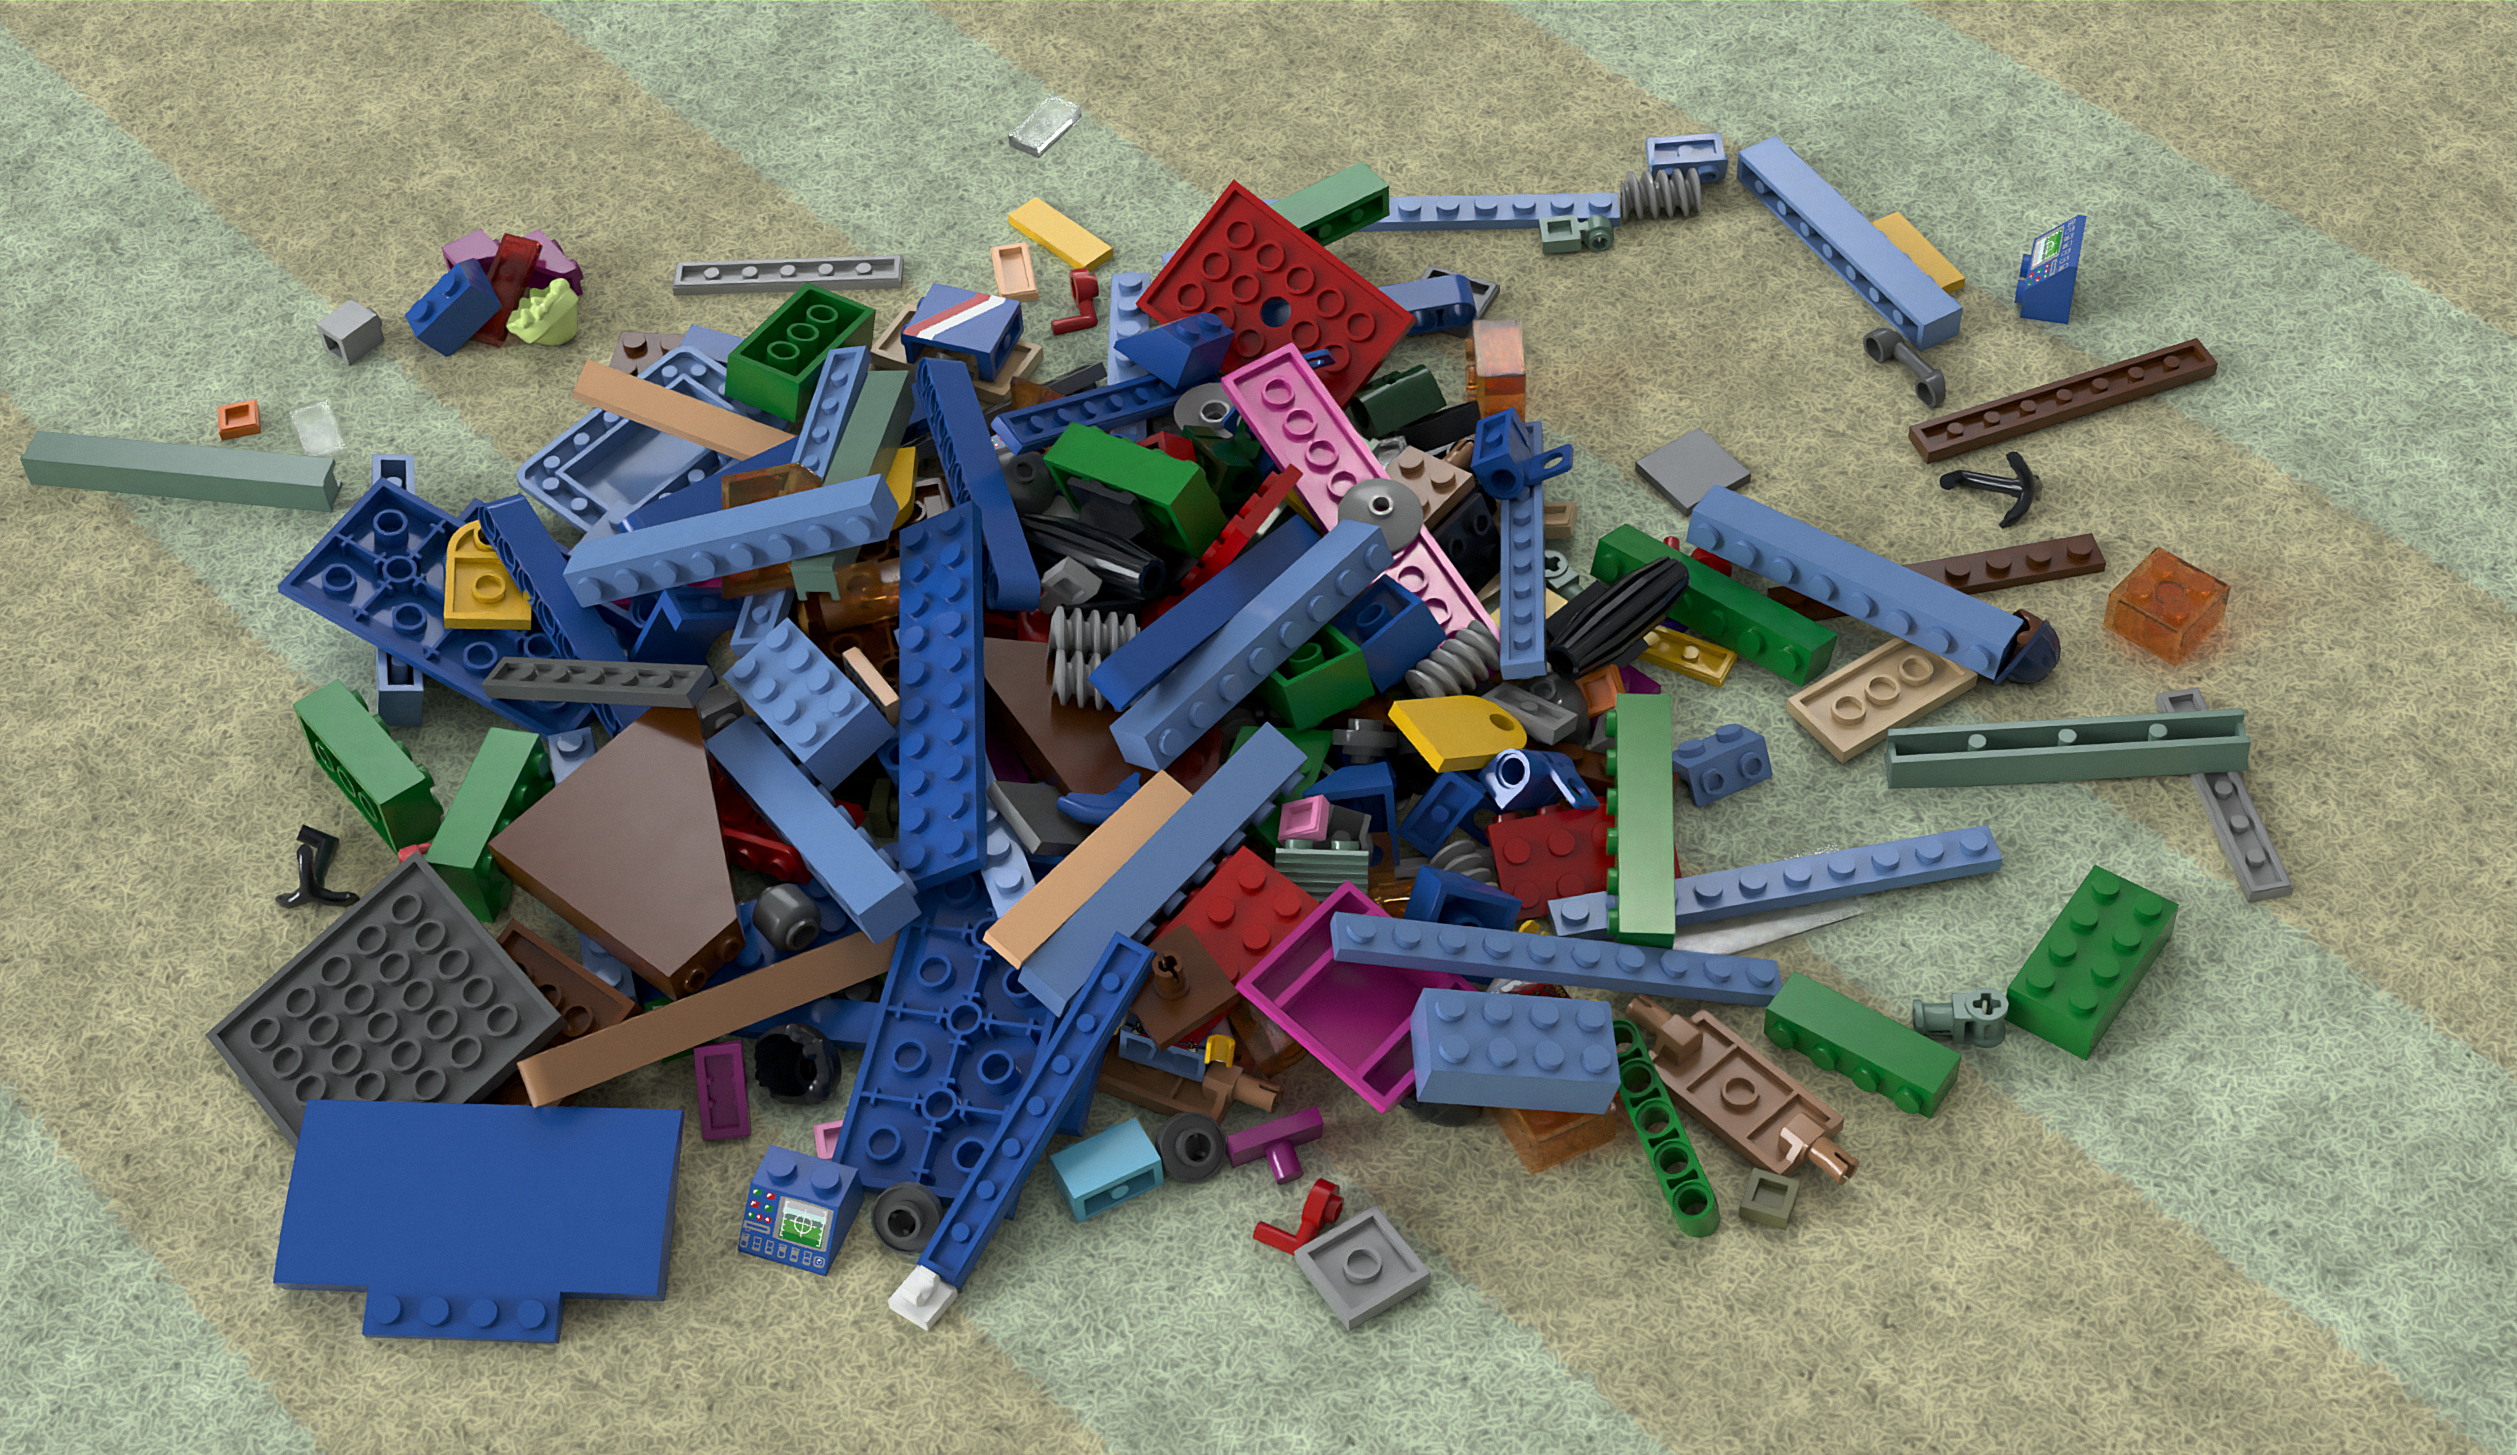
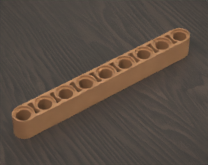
(704, 1016)

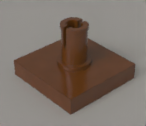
(1181, 989)

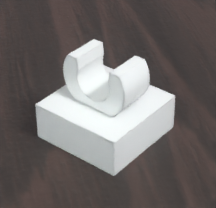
(923, 1297)

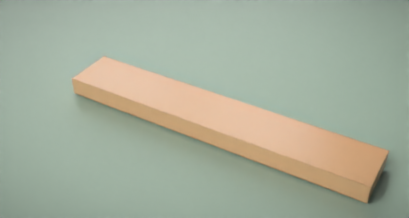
(674, 412)
(1085, 870)

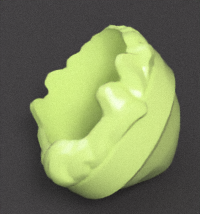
(547, 315)

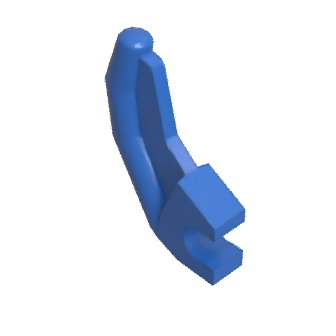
(1096, 808)

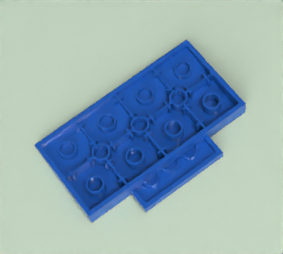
(386, 583)
(948, 1048)
(479, 1213)

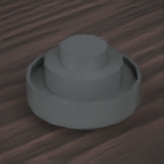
(1364, 740)
(1189, 1139)
(906, 1210)

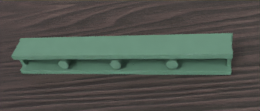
(864, 451)
(182, 471)
(2067, 749)

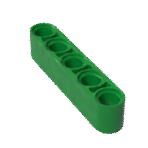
(1666, 1146)

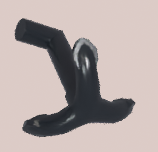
(2023, 487)
(314, 871)

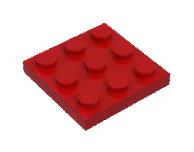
(1241, 529)

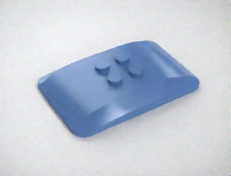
(624, 460)

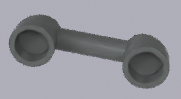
(1892, 344)

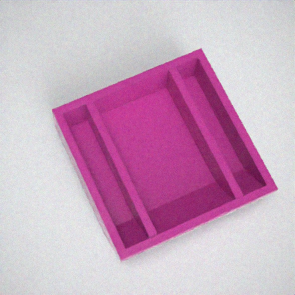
(1345, 1011)

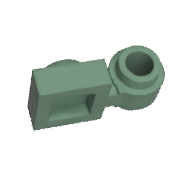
(1565, 233)

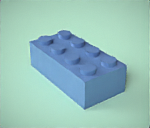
(809, 704)
(1514, 1051)

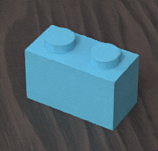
(1106, 1169)

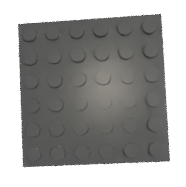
(388, 1008)

